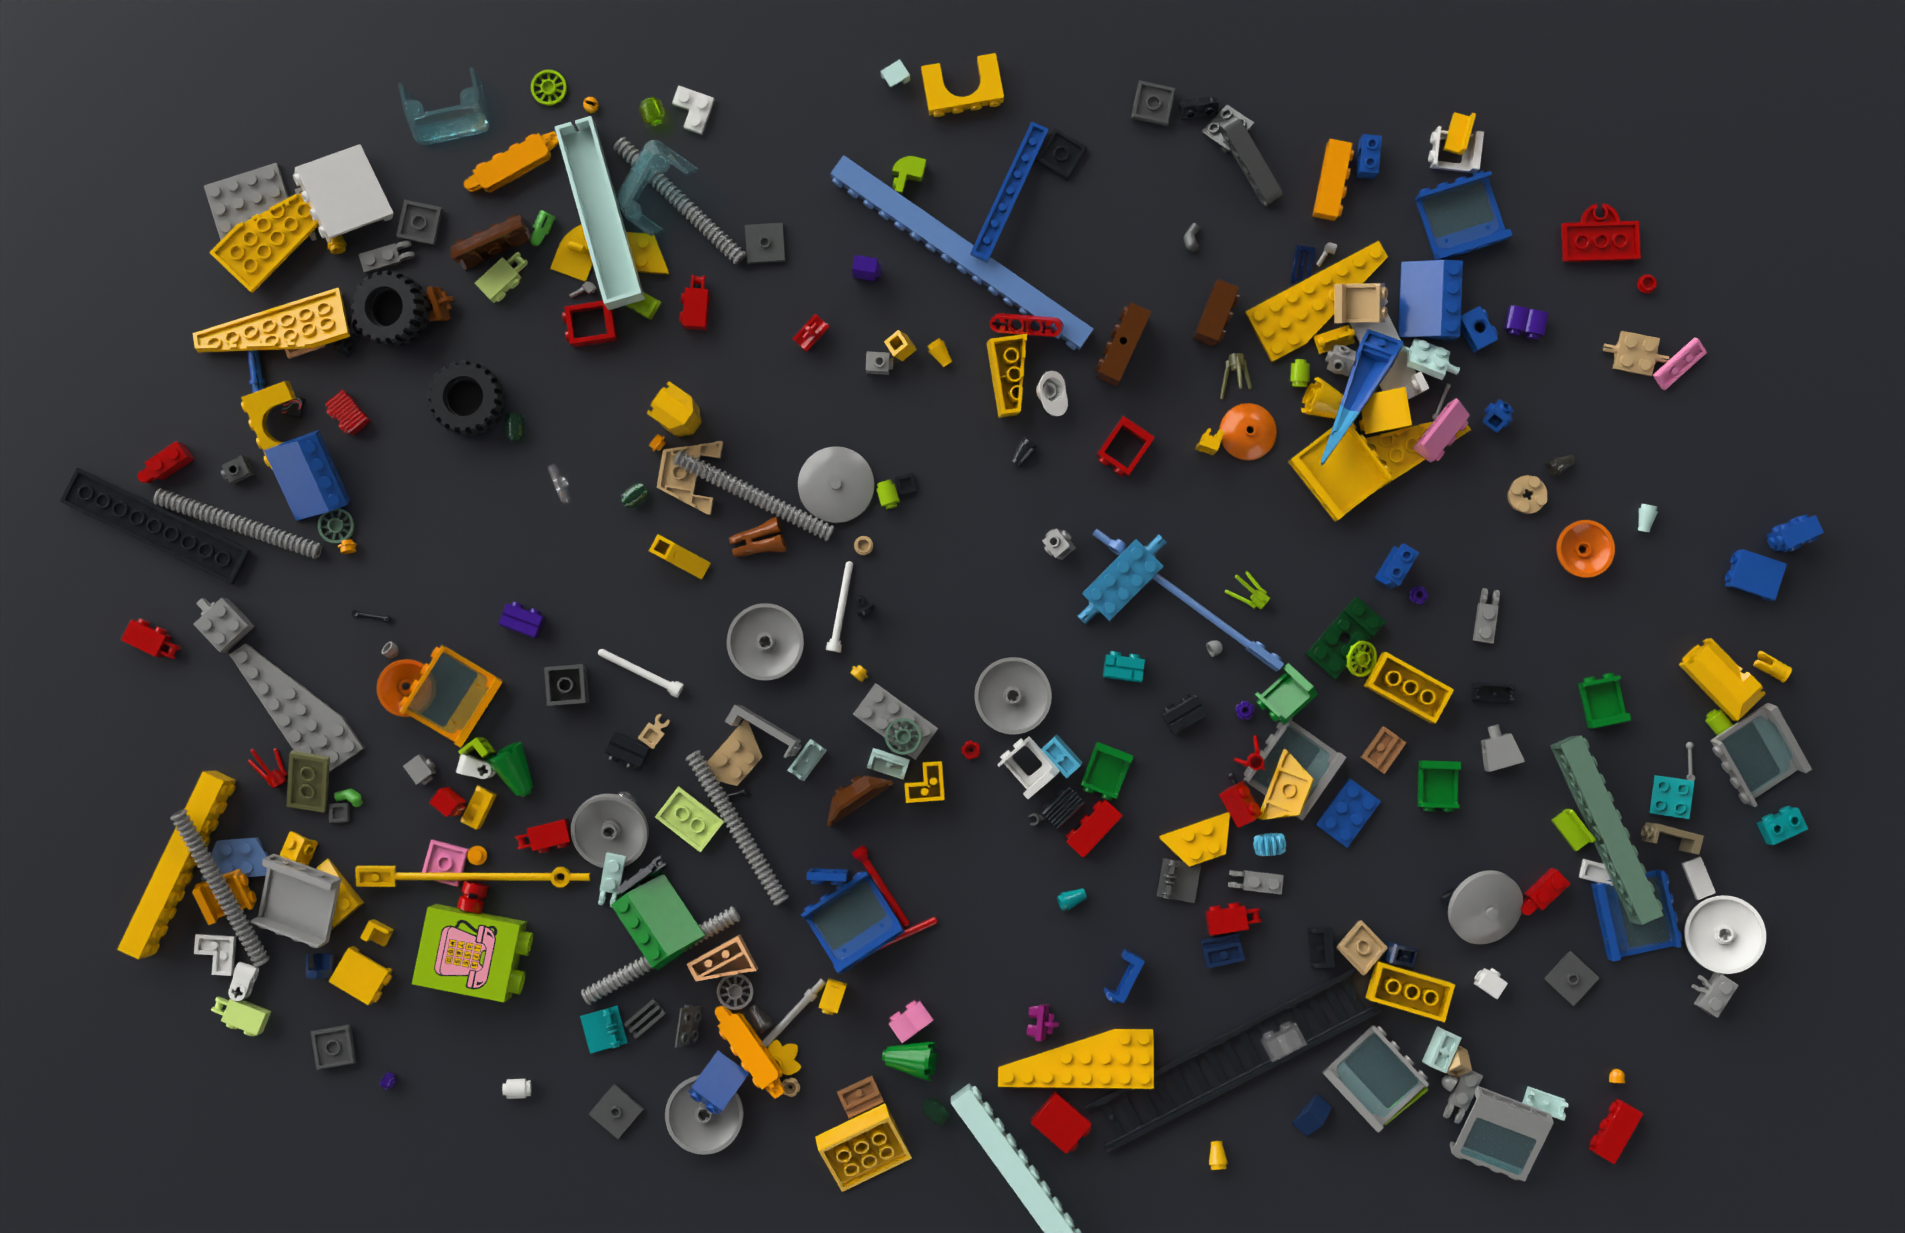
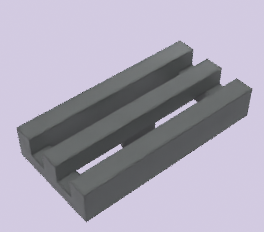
(632, 1029)

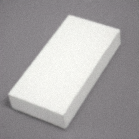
(1594, 872)
(1698, 878)

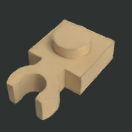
(652, 733)

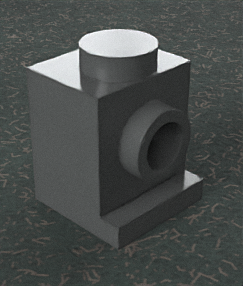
(243, 470)

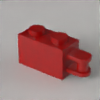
(695, 305)
(165, 463)
(149, 639)
(546, 835)
(1544, 891)
(1230, 918)

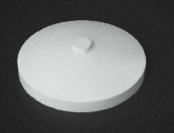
(1725, 934)

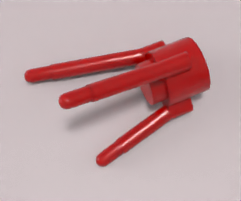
(1254, 760)
(273, 778)

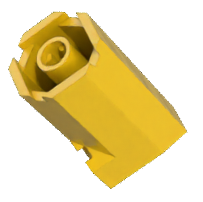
(676, 411)
(1722, 679)

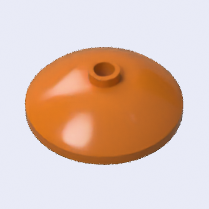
(1244, 444)
(1597, 546)
(391, 681)

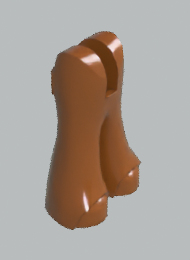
(771, 544)

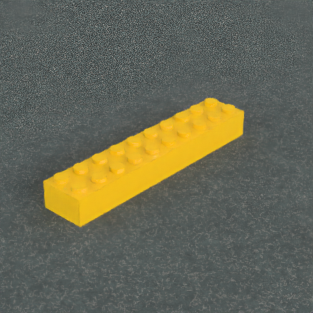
(175, 868)

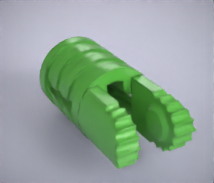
(539, 233)

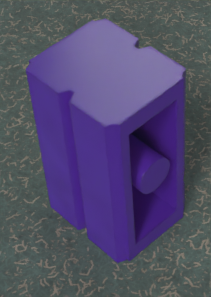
(521, 620)

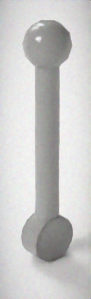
(1446, 389)
(1689, 745)

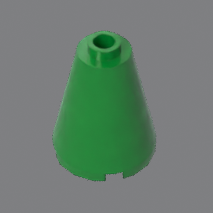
(513, 768)
(913, 1059)

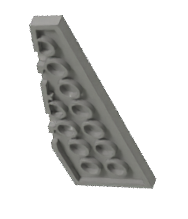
(300, 715)

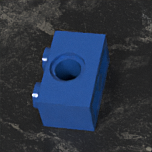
(1368, 156)
(1475, 339)

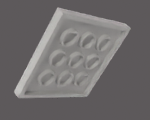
(244, 196)

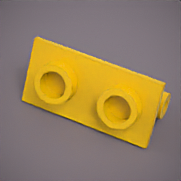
(1339, 336)

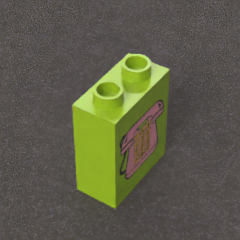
(472, 953)

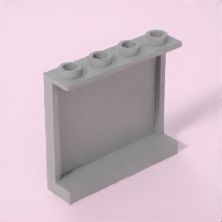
(739, 712)
(298, 901)

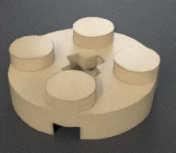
(1518, 488)

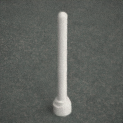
(835, 644)
(673, 687)

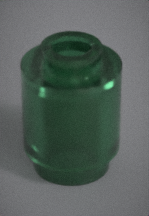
(514, 426)
(634, 495)
(935, 1110)

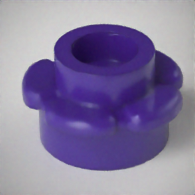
(1413, 595)
(1244, 705)
(388, 1081)

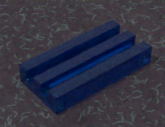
(1295, 262)

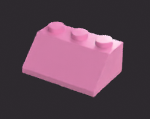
(1442, 431)

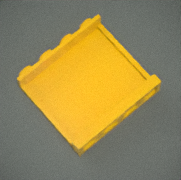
(1346, 476)

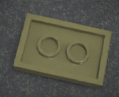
(308, 781)

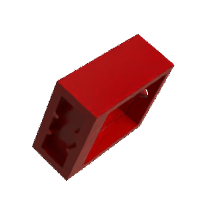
(609, 320)
(1135, 430)

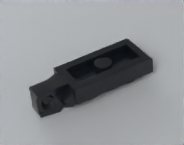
(643, 875)

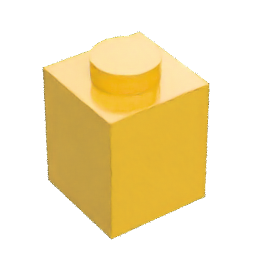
(900, 345)

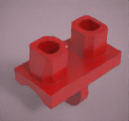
(811, 332)

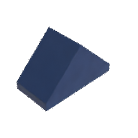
(1400, 954)
(1312, 1115)

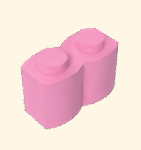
(910, 1021)

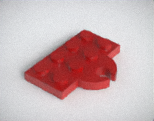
(1600, 237)

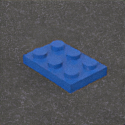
(1348, 812)
(836, 876)

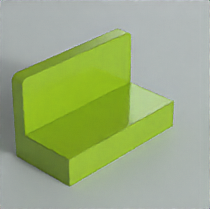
(481, 745)
(1573, 829)

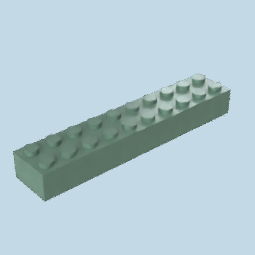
(1605, 825)

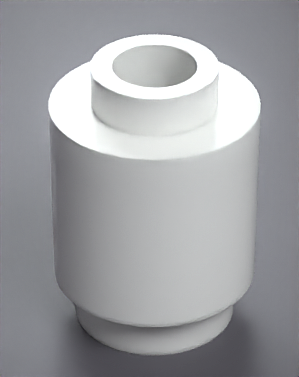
(517, 1088)

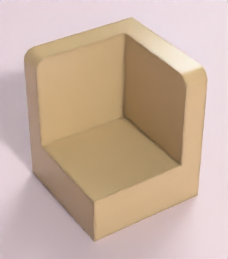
(1460, 1063)

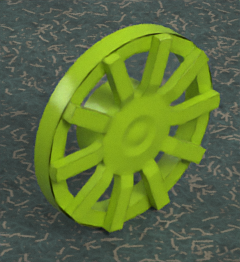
(548, 87)
(1361, 658)

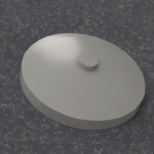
(836, 484)
(765, 642)
(1013, 695)
(611, 826)
(1485, 907)
(696, 1127)

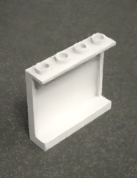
(342, 192)

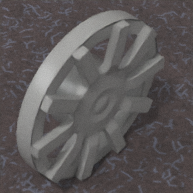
(735, 991)

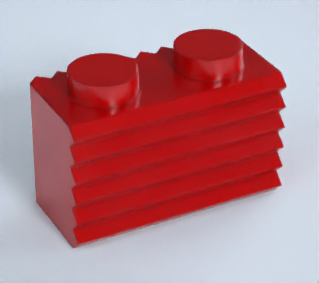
(347, 413)
(448, 802)
(1240, 804)

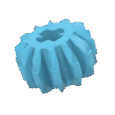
(1269, 844)

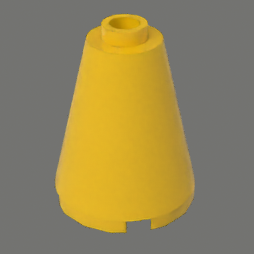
(1321, 400)

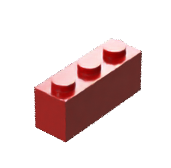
(1093, 827)
(1615, 1130)

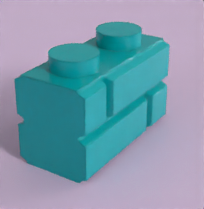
(1123, 667)

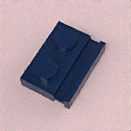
(1222, 950)

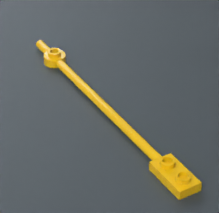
(387, 876)

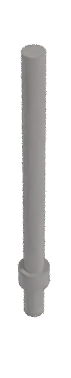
(810, 995)

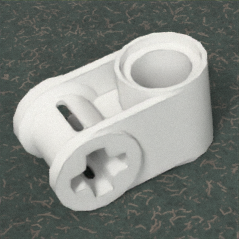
(472, 766)
(243, 978)

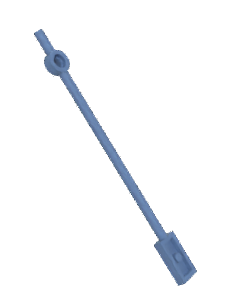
(1256, 649)

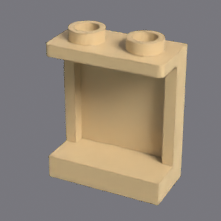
(1360, 302)

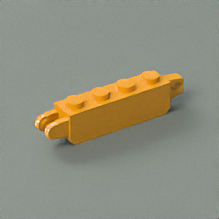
(512, 163)
(750, 1050)

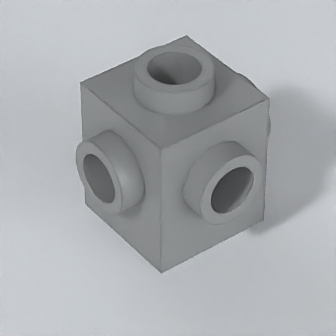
(1340, 360)
(1058, 543)

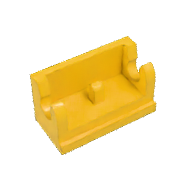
(1210, 444)
(478, 807)

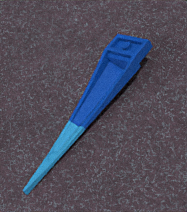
(1371, 365)

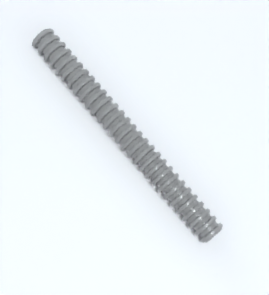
(684, 205)
(753, 495)
(237, 523)
(737, 828)
(220, 888)
(642, 965)

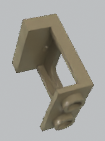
(1689, 843)

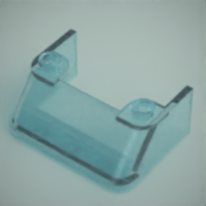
(447, 122)
(653, 157)

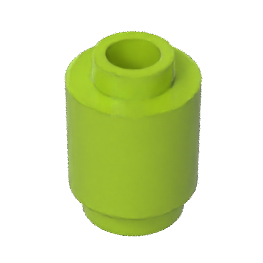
(1300, 373)
(887, 494)
(1718, 721)

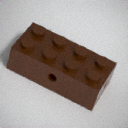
(1125, 340)

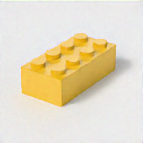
(1408, 687)
(1410, 991)

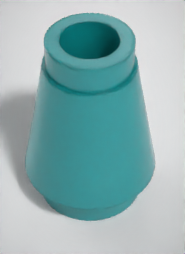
(1070, 899)

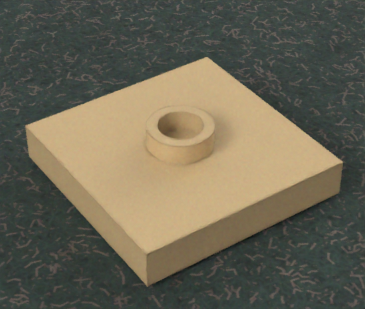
(1361, 947)

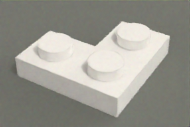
(697, 104)
(222, 949)

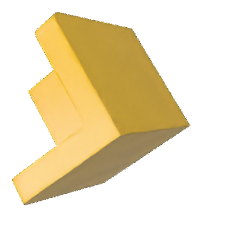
(377, 932)

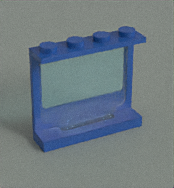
(1461, 216)
(853, 922)
(1628, 938)

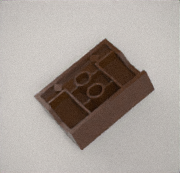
(491, 242)

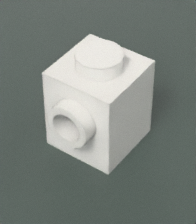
(1490, 982)

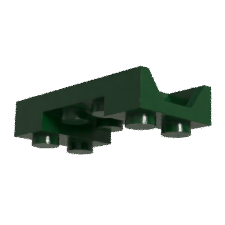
(1355, 620)

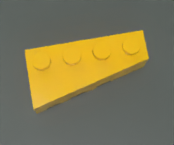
(1007, 372)

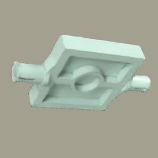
(1429, 359)

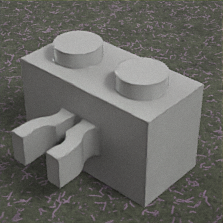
(1715, 993)

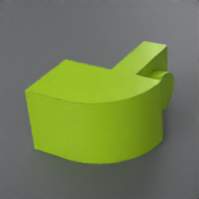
(907, 168)

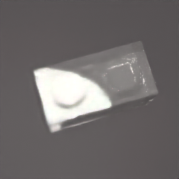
(1283, 1041)

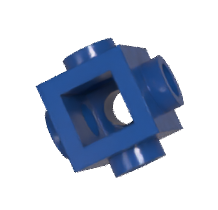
(1498, 415)

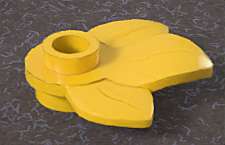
(785, 1056)

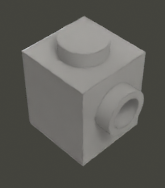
(878, 363)
(420, 769)

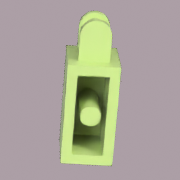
(501, 277)
(242, 1015)

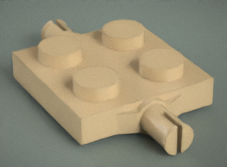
(1636, 353)

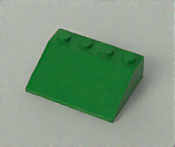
(658, 921)

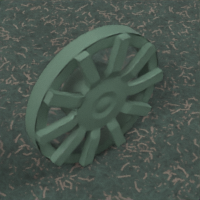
(336, 526)
(903, 736)

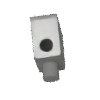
(1500, 750)

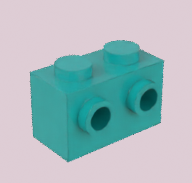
(1782, 825)

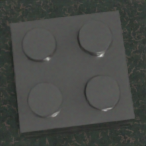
(566, 685)

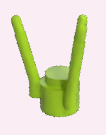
(1258, 596)

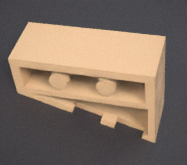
(724, 960)

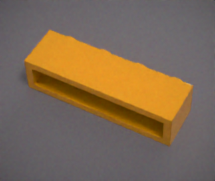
(1332, 180)

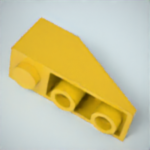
(679, 556)
(832, 996)

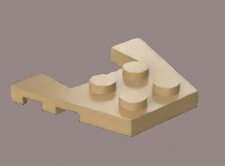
(682, 483)

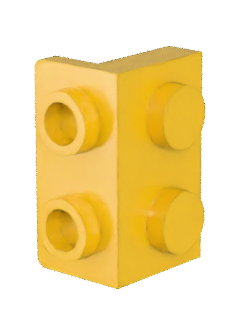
(298, 848)

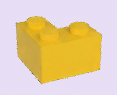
(931, 789)

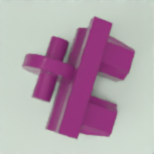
(1045, 1022)

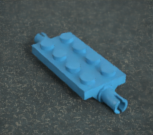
(1122, 579)

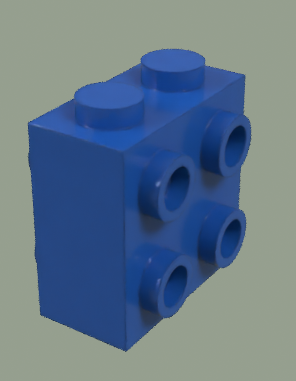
(1794, 533)

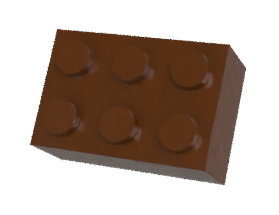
(1217, 313)

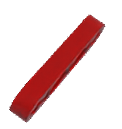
(1026, 324)

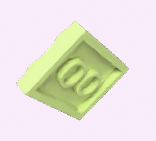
(689, 819)

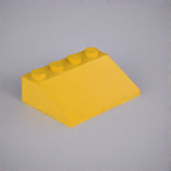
(863, 1147)

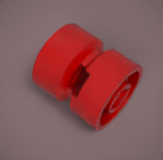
(471, 903)

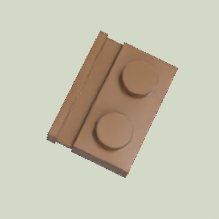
(1383, 749)
(860, 1096)

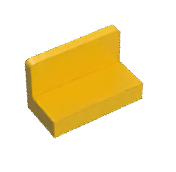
(1459, 133)

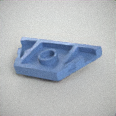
(240, 854)

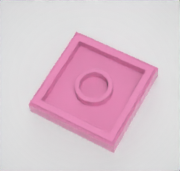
(445, 859)

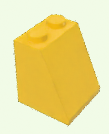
(1386, 412)

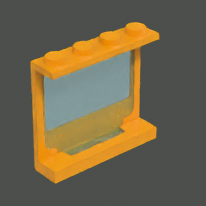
(450, 694)

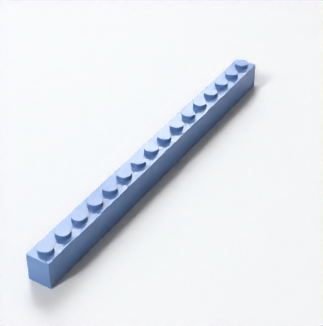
(956, 250)

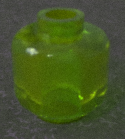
(652, 111)

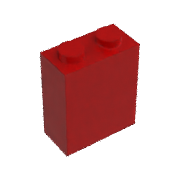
(1061, 1122)

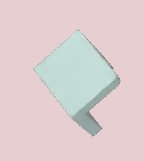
(895, 74)

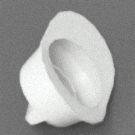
(1052, 393)

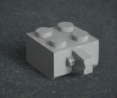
(222, 623)

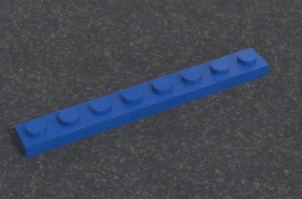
(1009, 192)

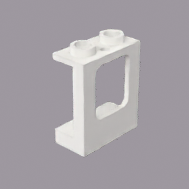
(1470, 158)
(1040, 777)

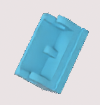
(1062, 756)

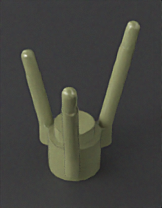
(1236, 363)

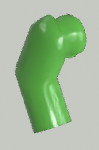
(351, 795)

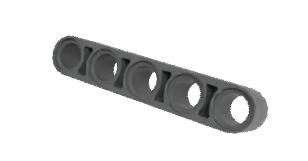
(1250, 160)

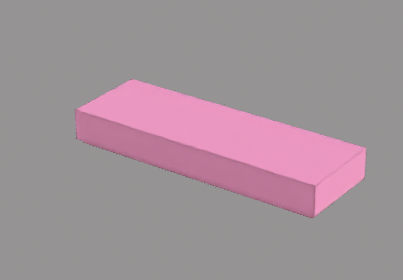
(1679, 363)

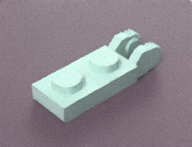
(611, 876)

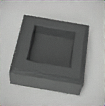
(339, 812)

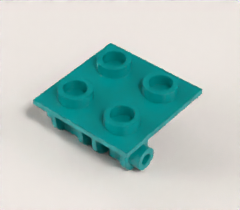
(1672, 797)
(603, 1029)

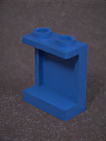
(1396, 566)
(1755, 574)
(1128, 979)
(718, 1083)

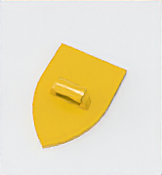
(573, 255)

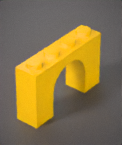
(942, 101)
(259, 406)

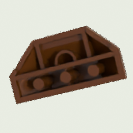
(855, 795)

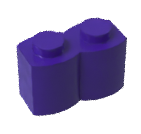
(866, 268)
(1526, 321)

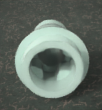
(1646, 517)

